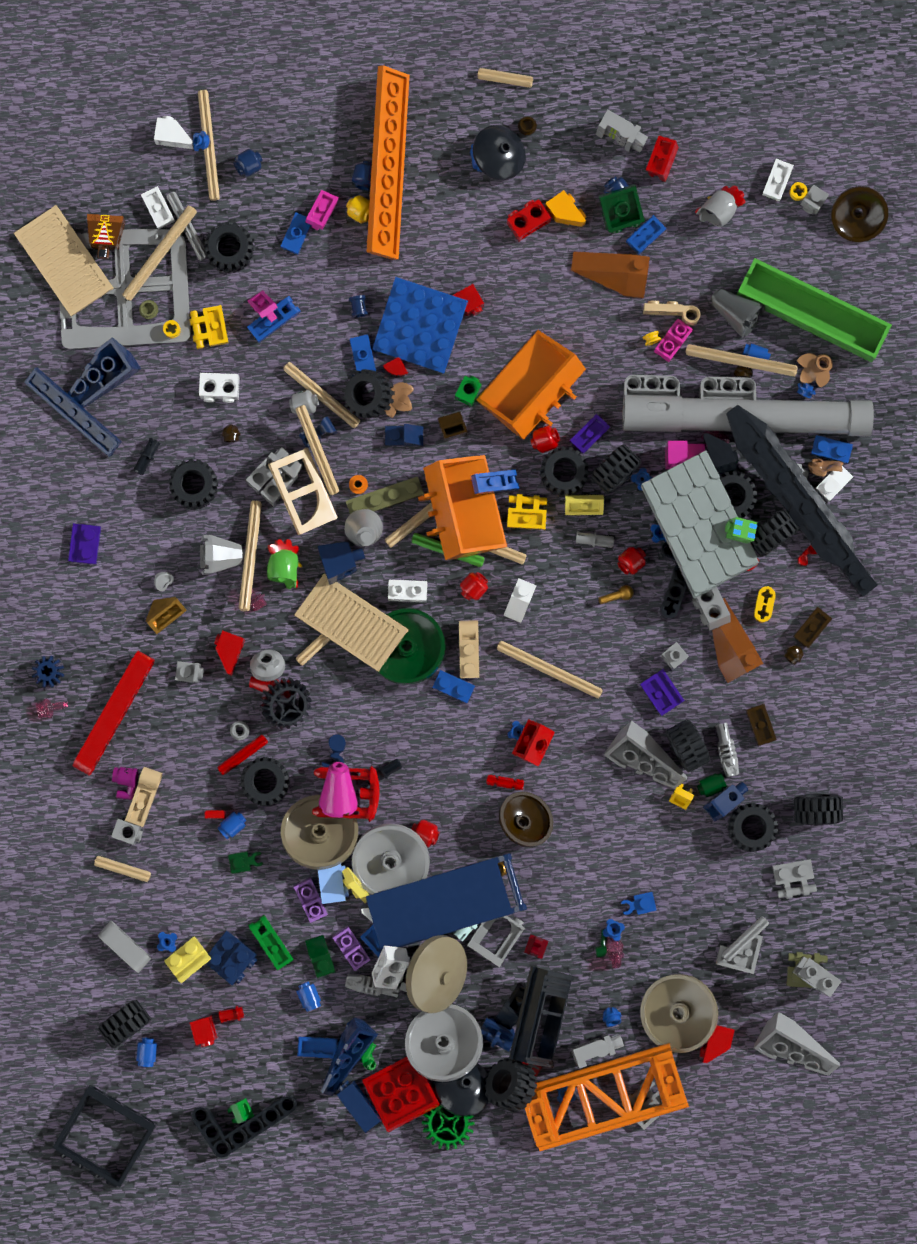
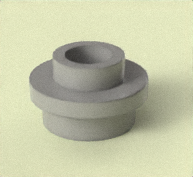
(244, 735)

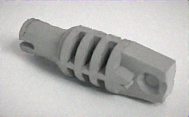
(727, 751)
(366, 985)

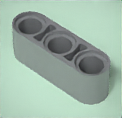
(124, 946)

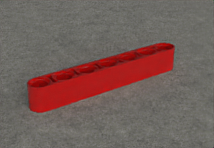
(113, 713)

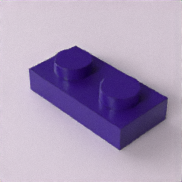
(589, 434)

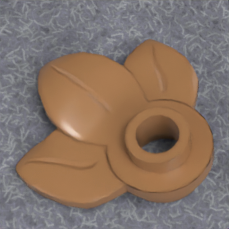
(813, 371)
(401, 399)
(821, 467)

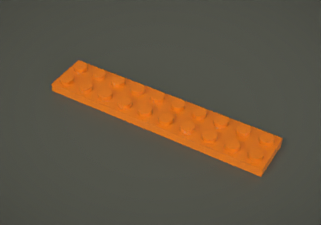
(388, 163)

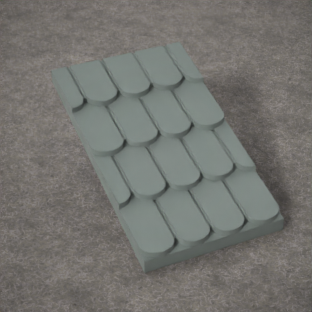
(693, 518)

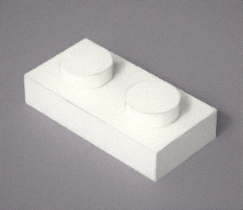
(777, 180)
(157, 207)

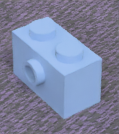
(332, 885)

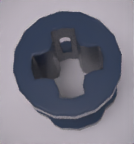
(358, 306)

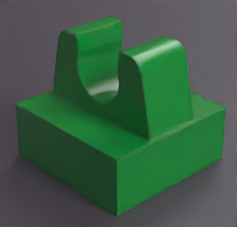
(241, 1111)

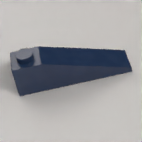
(106, 370)
(350, 1049)

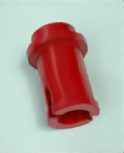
(231, 1014)

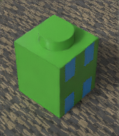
(741, 530)

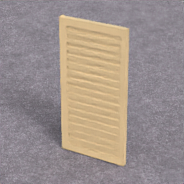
(63, 260)
(351, 623)

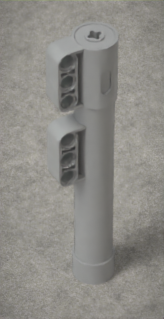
(668, 412)

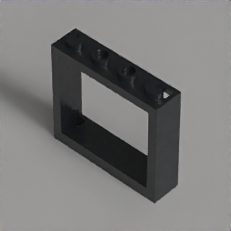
(80, 1160)

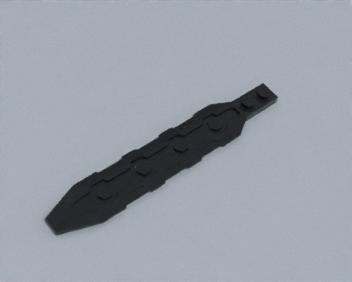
(798, 497)

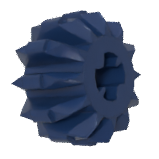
(51, 665)

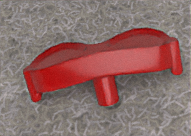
(803, 559)

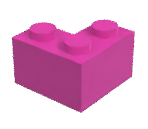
(679, 452)

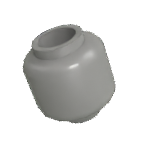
(304, 398)

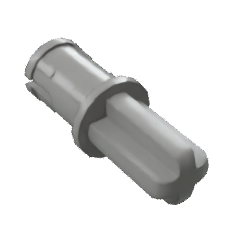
(594, 539)

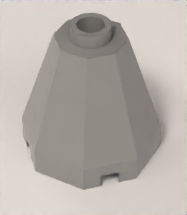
(219, 554)

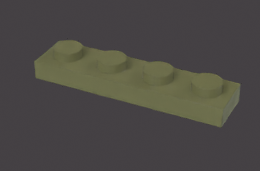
(387, 496)

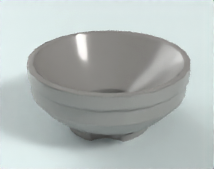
(270, 670)

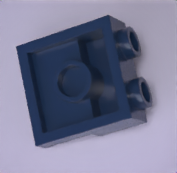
(231, 958)

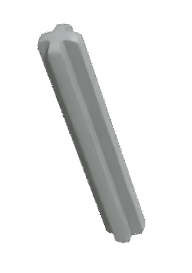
(189, 230)

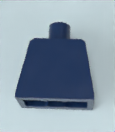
(339, 560)
(722, 805)

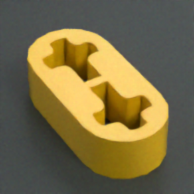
(769, 604)

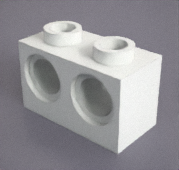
(219, 381)
(407, 591)
(390, 967)

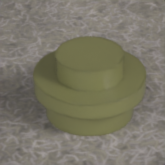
(148, 309)

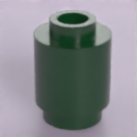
(711, 785)

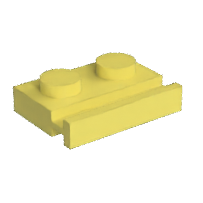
(187, 959)

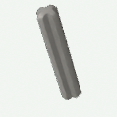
(745, 939)

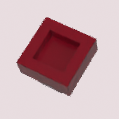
(536, 946)

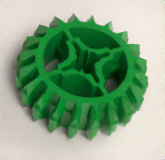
(457, 1137)

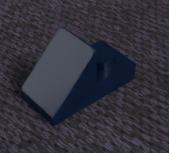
(404, 435)

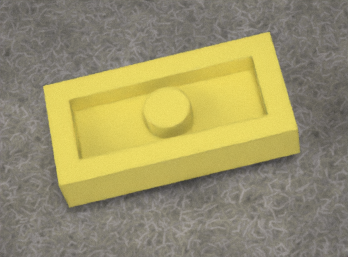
(584, 504)
(353, 883)

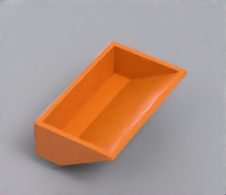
(532, 384)
(464, 520)

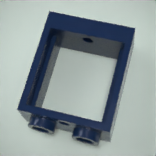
(358, 1105)

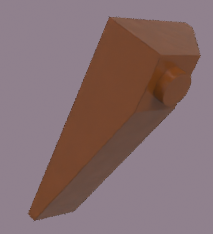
(615, 271)
(734, 648)

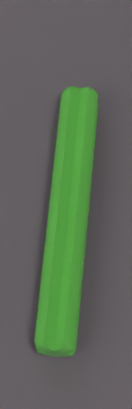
(436, 546)

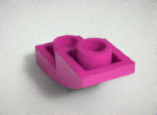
(673, 340)

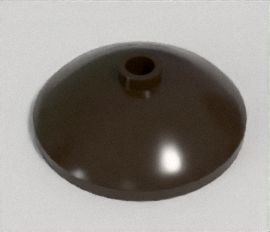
(862, 225)
(533, 815)

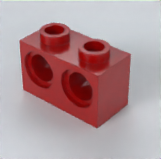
(531, 224)

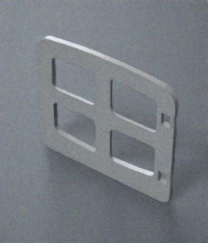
(126, 333)

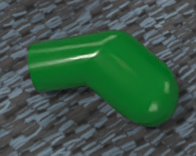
(367, 1058)

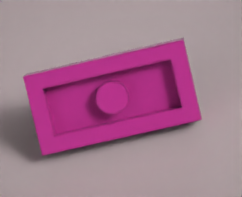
(321, 210)
(263, 305)

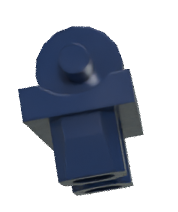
(497, 1034)

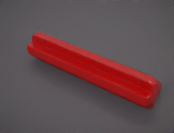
(242, 755)

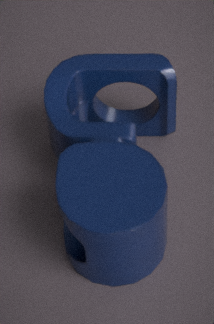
(325, 427)
(337, 744)

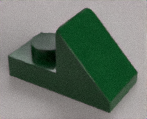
(320, 956)

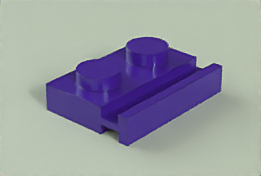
(84, 543)
(661, 692)

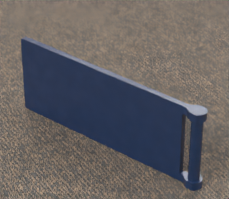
(444, 903)

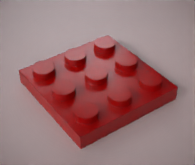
(400, 1094)

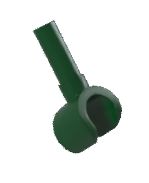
(601, 951)

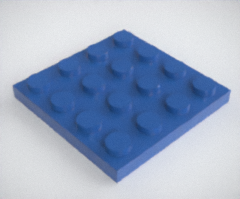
(420, 325)

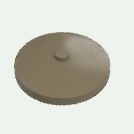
(317, 840)
(436, 974)
(679, 1012)

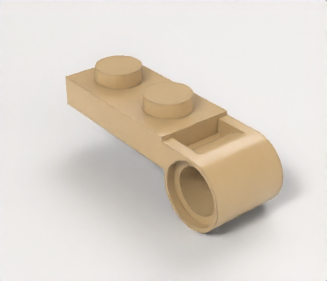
(671, 308)
(469, 649)
(143, 796)

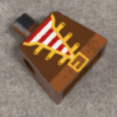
(105, 233)

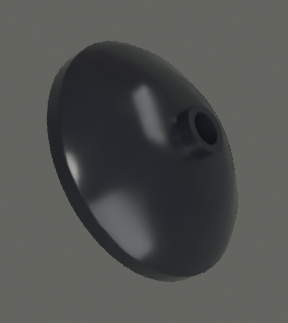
(491, 156)
(464, 1099)

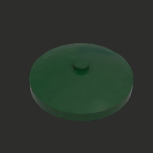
(418, 652)

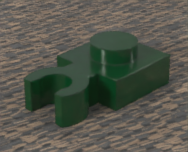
(241, 862)

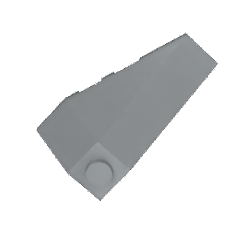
(641, 752)
(789, 1041)

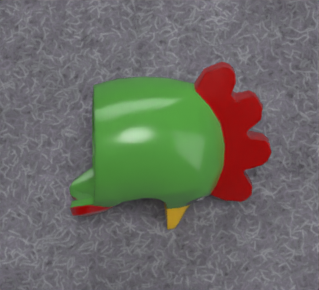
(283, 563)

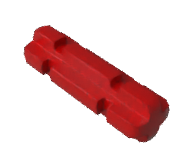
(505, 782)

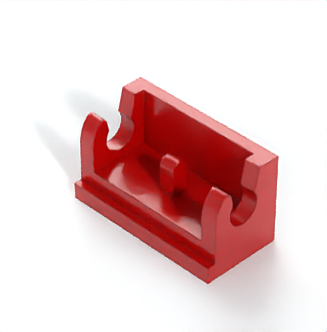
(662, 158)

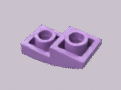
(310, 900)
(351, 948)

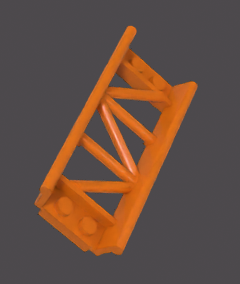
(662, 1068)

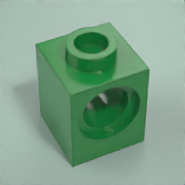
(465, 398)

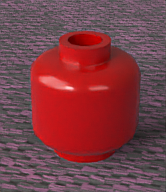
(545, 439)
(631, 560)
(474, 586)
(427, 831)

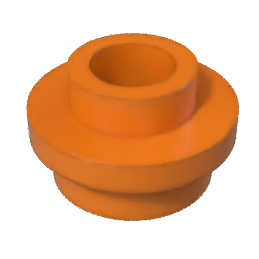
(360, 490)

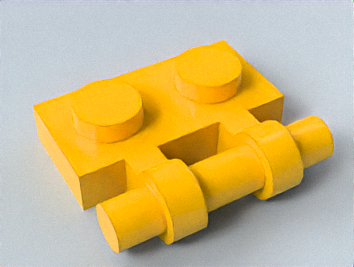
(215, 327)
(527, 518)

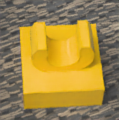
(681, 797)

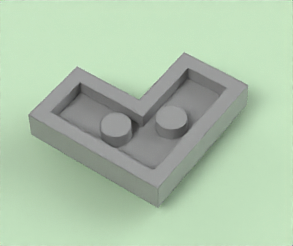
(745, 959)

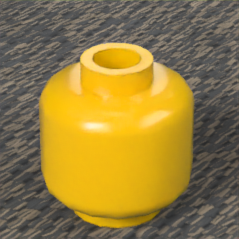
(358, 209)

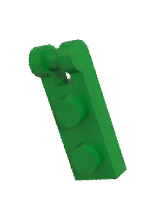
(271, 943)

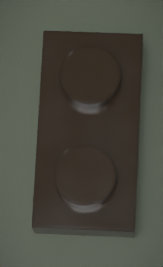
(812, 627)
(761, 725)

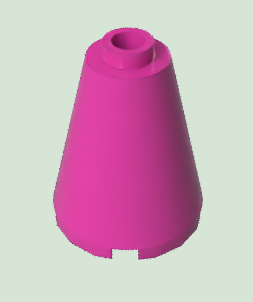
(338, 792)

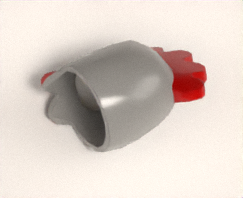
(722, 205)

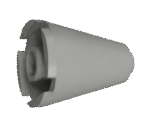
(363, 527)

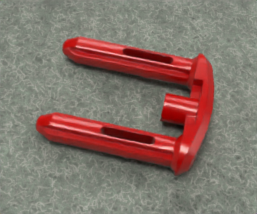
(371, 794)

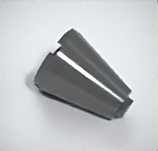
(737, 311)

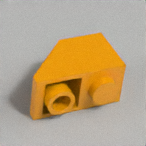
(564, 210)

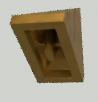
(164, 612)

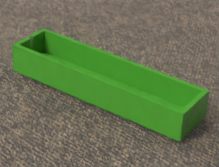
(814, 310)

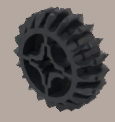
(291, 689)

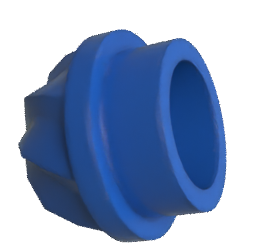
(611, 1016)

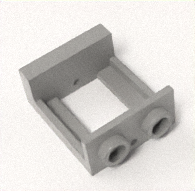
(516, 930)
(816, 976)

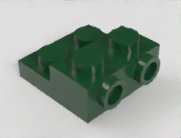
(621, 209)

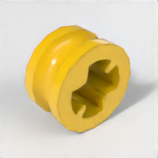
(794, 196)
(169, 334)
(652, 338)

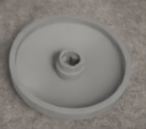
(389, 858)
(444, 1043)

